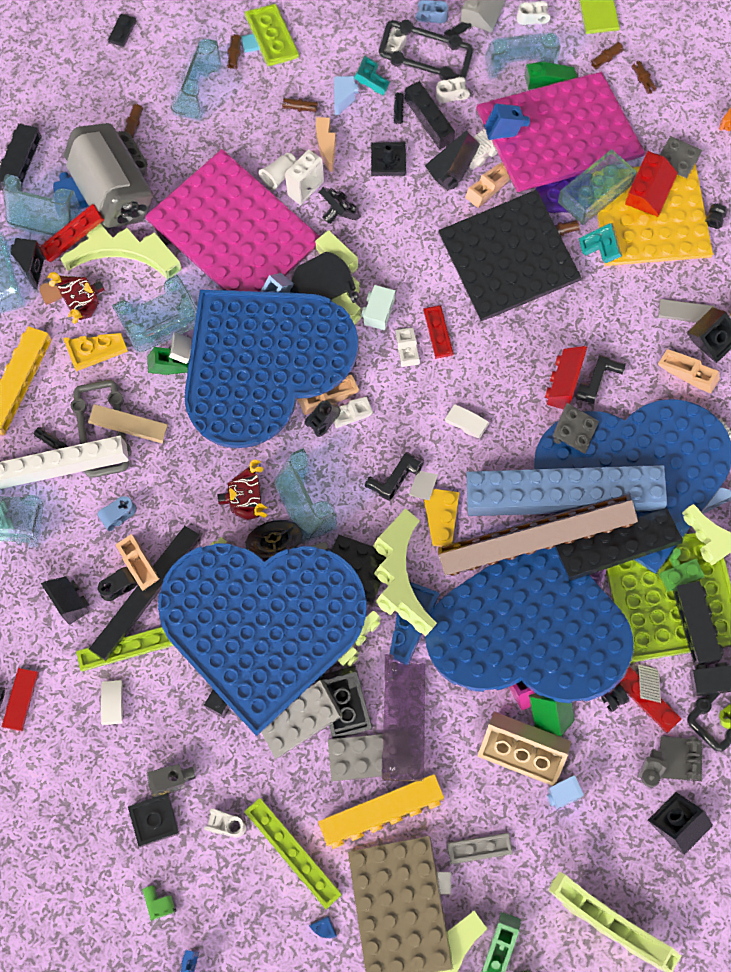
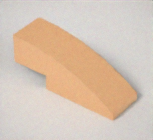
(326, 141)
(488, 185)
(690, 370)
(344, 390)
(137, 561)

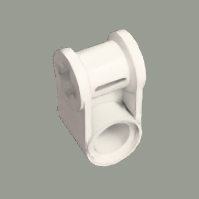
(532, 13)
(396, 41)
(451, 90)
(221, 824)

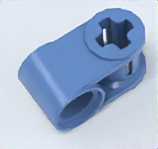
(433, 11)
(115, 513)

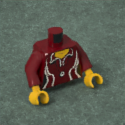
(77, 295)
(245, 494)

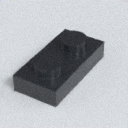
(122, 30)

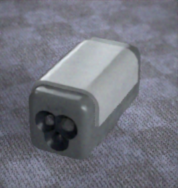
(109, 173)

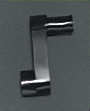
(588, 392)
(387, 490)

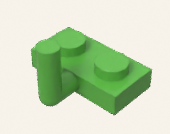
(680, 573)

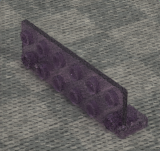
(403, 721)

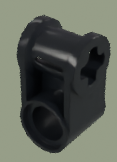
(320, 419)
(119, 583)

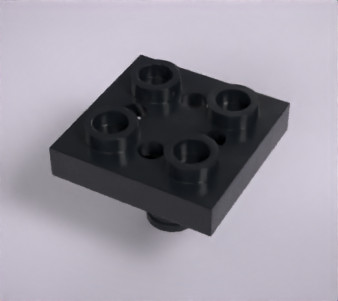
(387, 153)
(339, 205)

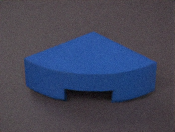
(323, 928)

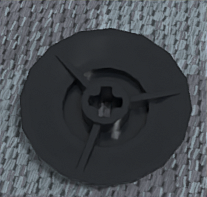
(273, 538)

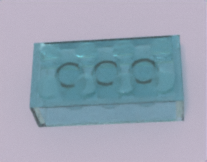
(597, 187)

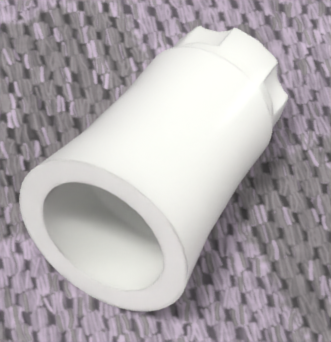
(275, 172)

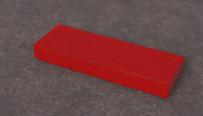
(438, 331)
(20, 699)

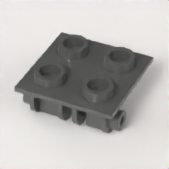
(681, 156)
(575, 428)
(683, 758)

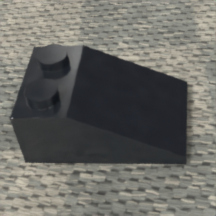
(453, 162)
(349, 697)

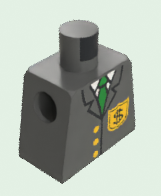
(160, 783)

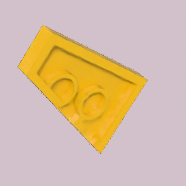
(93, 350)
(441, 516)

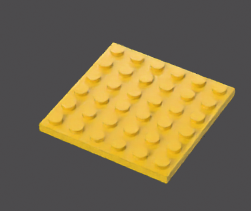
(674, 235)

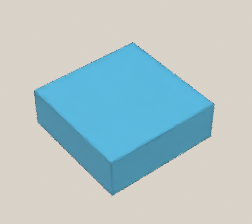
(249, 43)

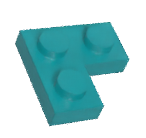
(367, 75)
(602, 239)

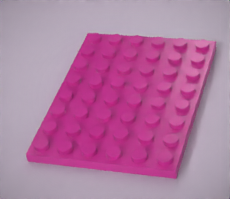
(567, 131)
(232, 226)

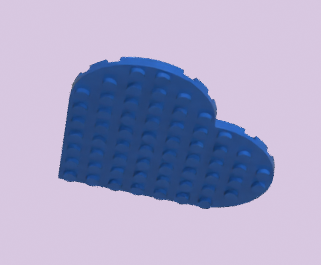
(259, 357)
(665, 433)
(259, 625)
(531, 627)

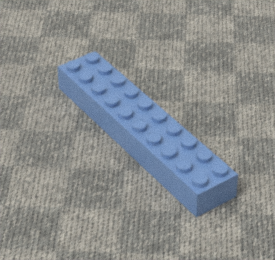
(562, 489)

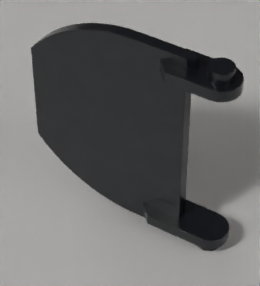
(324, 276)

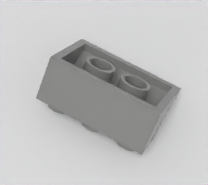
(482, 13)

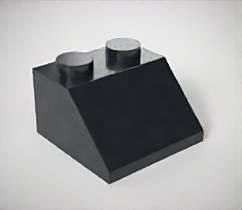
(29, 259)
(712, 334)
(66, 599)
(681, 822)

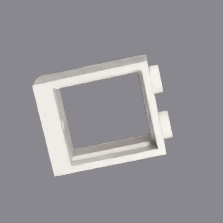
(300, 179)

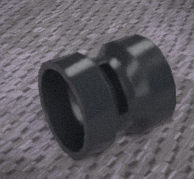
(716, 215)
(615, 698)

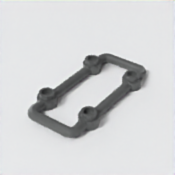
(79, 407)

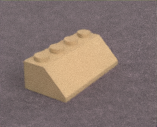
(524, 749)

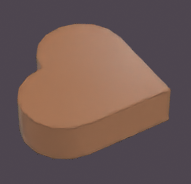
(49, 293)

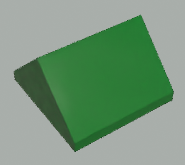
(551, 715)

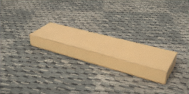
(128, 423)

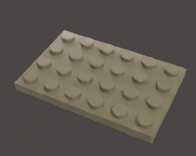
(400, 908)

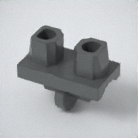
(652, 769)

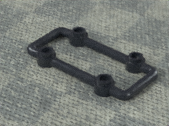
(397, 58)
(702, 707)

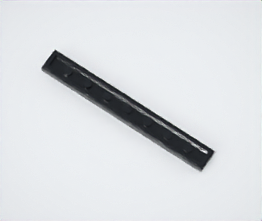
(141, 599)

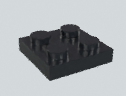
(153, 820)

